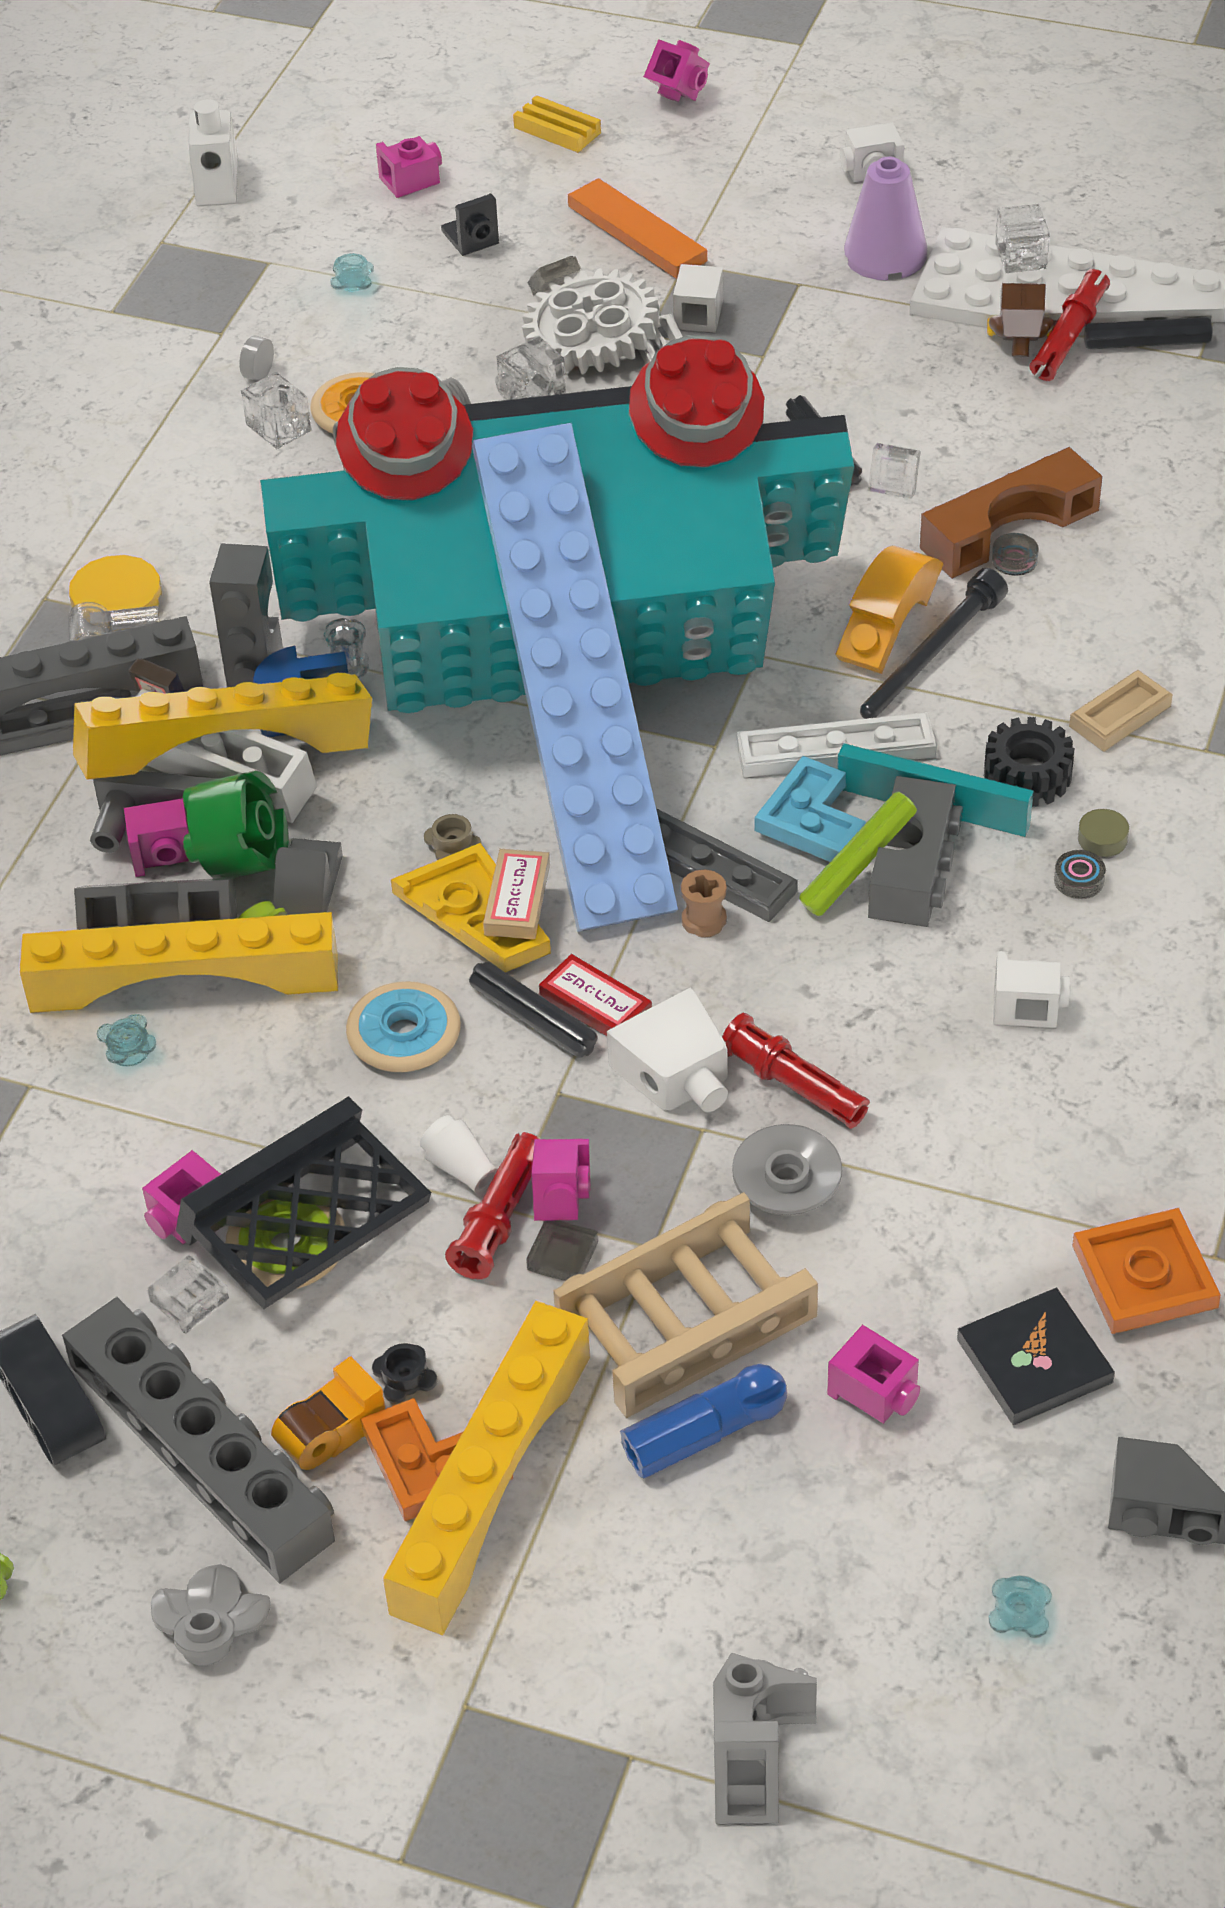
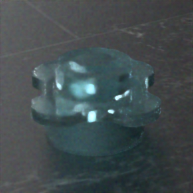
(351, 273)
(127, 1040)
(1025, 1592)

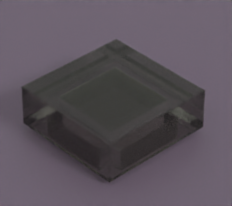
(553, 273)
(561, 1250)

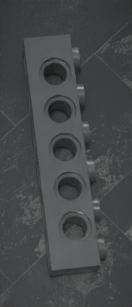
(276, 1537)

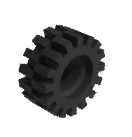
(1036, 743)

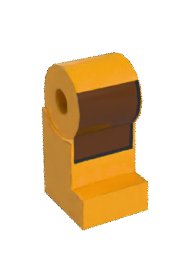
(330, 1417)

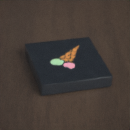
(1035, 1356)

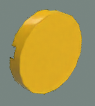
(116, 583)

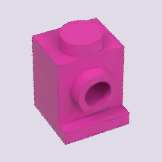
(408, 165)
(156, 834)
(560, 1178)
(167, 1189)
(874, 1375)

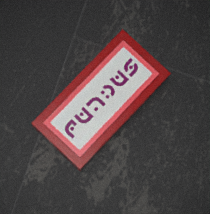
(591, 995)

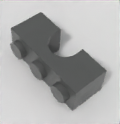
(240, 603)
(908, 880)
(154, 903)

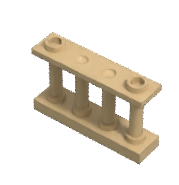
(689, 1351)

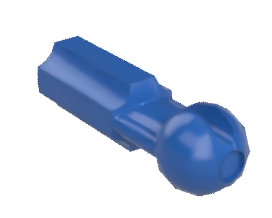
(703, 1419)

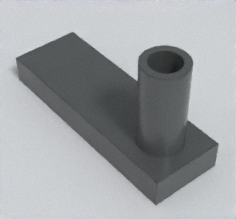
(129, 791)

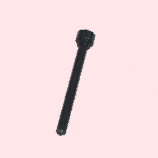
(983, 592)

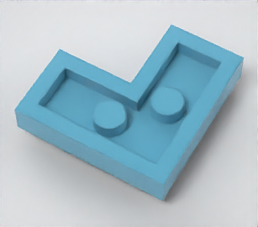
(802, 812)

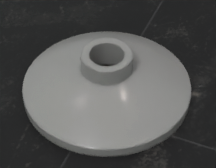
(787, 1153)

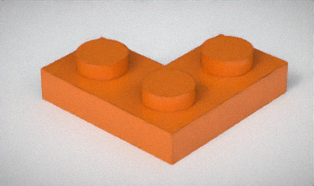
(407, 1453)

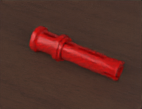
(774, 1059)
(489, 1221)

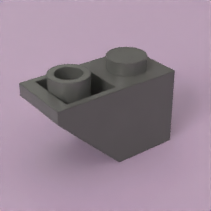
(1164, 1494)

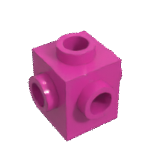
(677, 70)

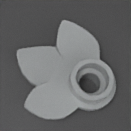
(208, 1614)

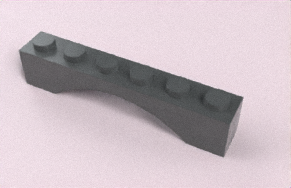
(99, 662)

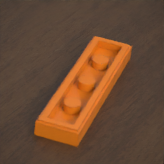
(636, 227)

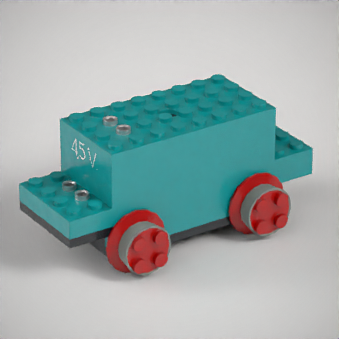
(682, 499)

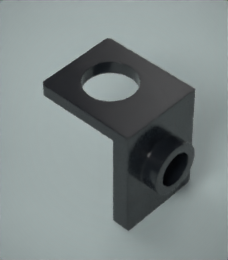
(474, 225)

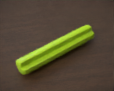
(857, 853)

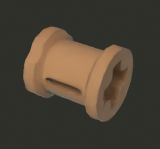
(703, 897)

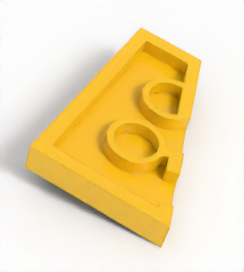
(456, 898)

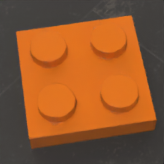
(1146, 1270)

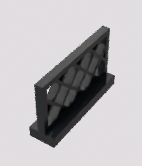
(268, 1177)

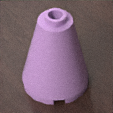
(886, 224)

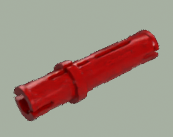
(1077, 312)

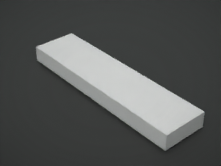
(779, 749)

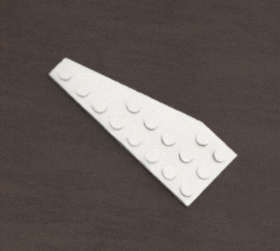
(967, 275)

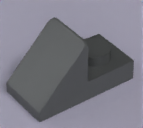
(306, 875)

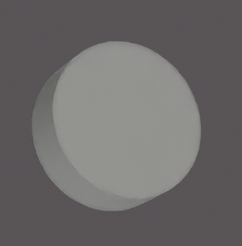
(256, 358)

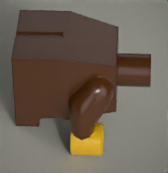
(1021, 316)

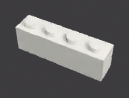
(240, 752)

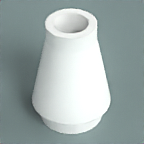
(456, 1151)

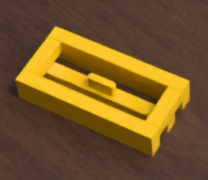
(557, 124)

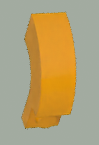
(881, 603)

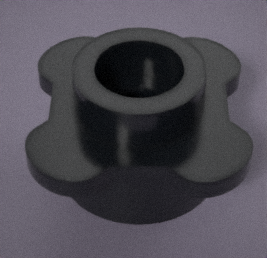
(401, 1359)

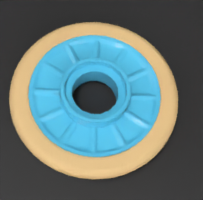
(387, 1050)

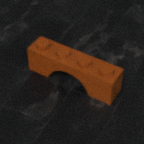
(1050, 490)

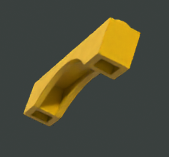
(128, 733)
(276, 951)
(449, 1531)

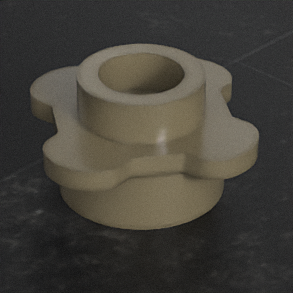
(450, 835)

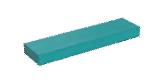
(983, 800)

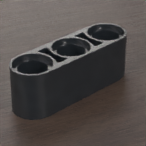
(47, 1392)

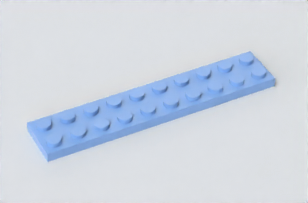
(574, 677)

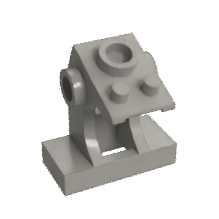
(748, 1707)

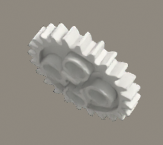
(594, 318)

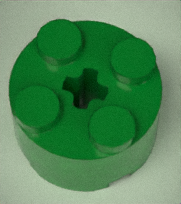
(234, 825)

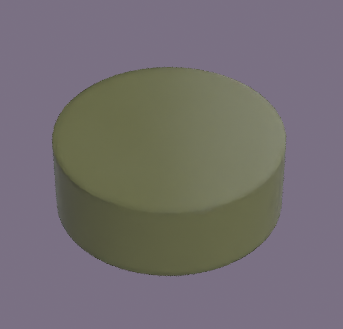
(1103, 832)

